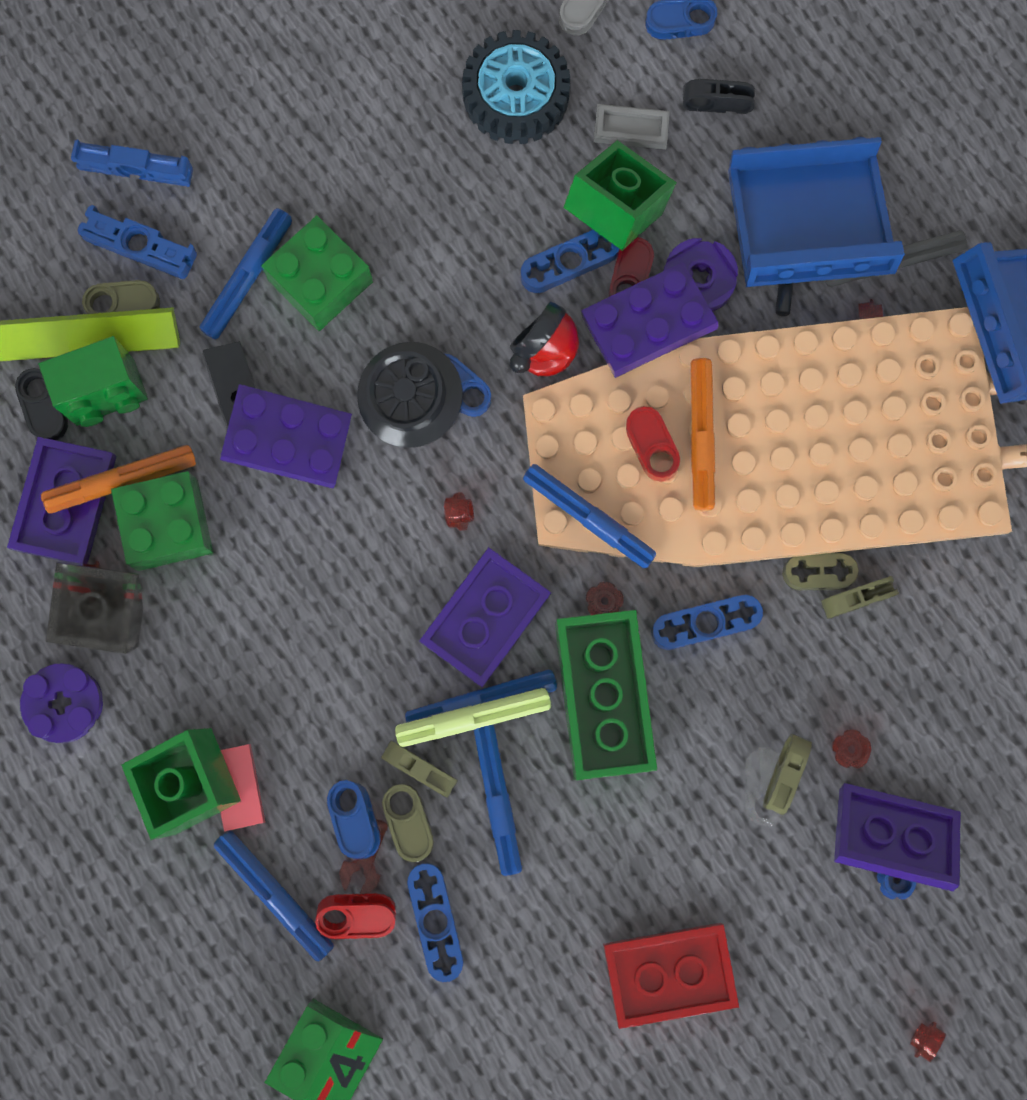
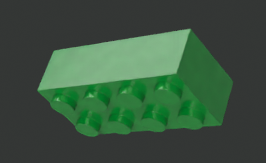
(605, 695)

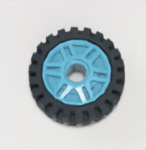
(522, 63)

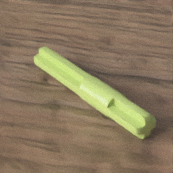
(472, 717)

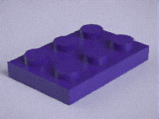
(649, 319)
(286, 436)
(69, 532)
(485, 617)
(898, 837)

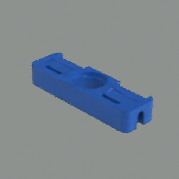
(126, 161)
(115, 237)

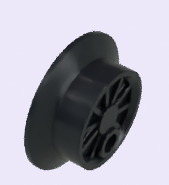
(410, 394)

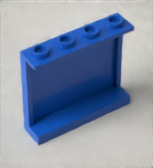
(812, 212)
(997, 302)

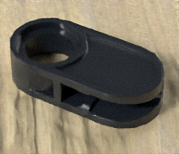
(718, 96)
(38, 411)

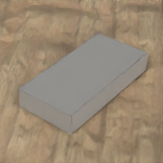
(631, 126)

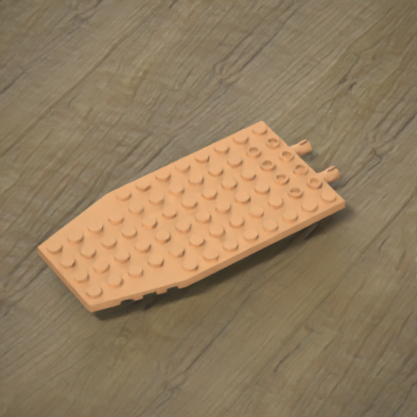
(819, 443)

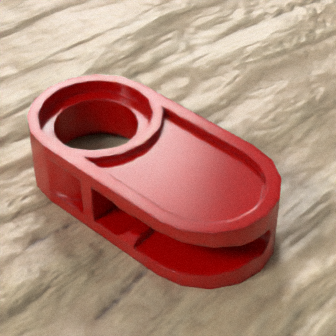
(648, 436)
(365, 916)

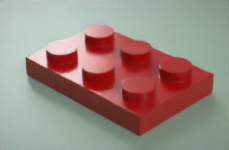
(670, 975)

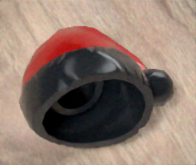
(546, 344)

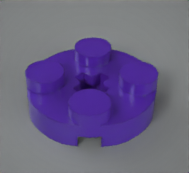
(716, 261)
(42, 689)

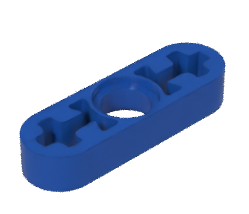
(541, 262)
(731, 604)
(452, 949)

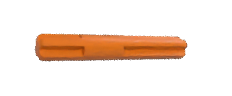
(702, 434)
(102, 483)

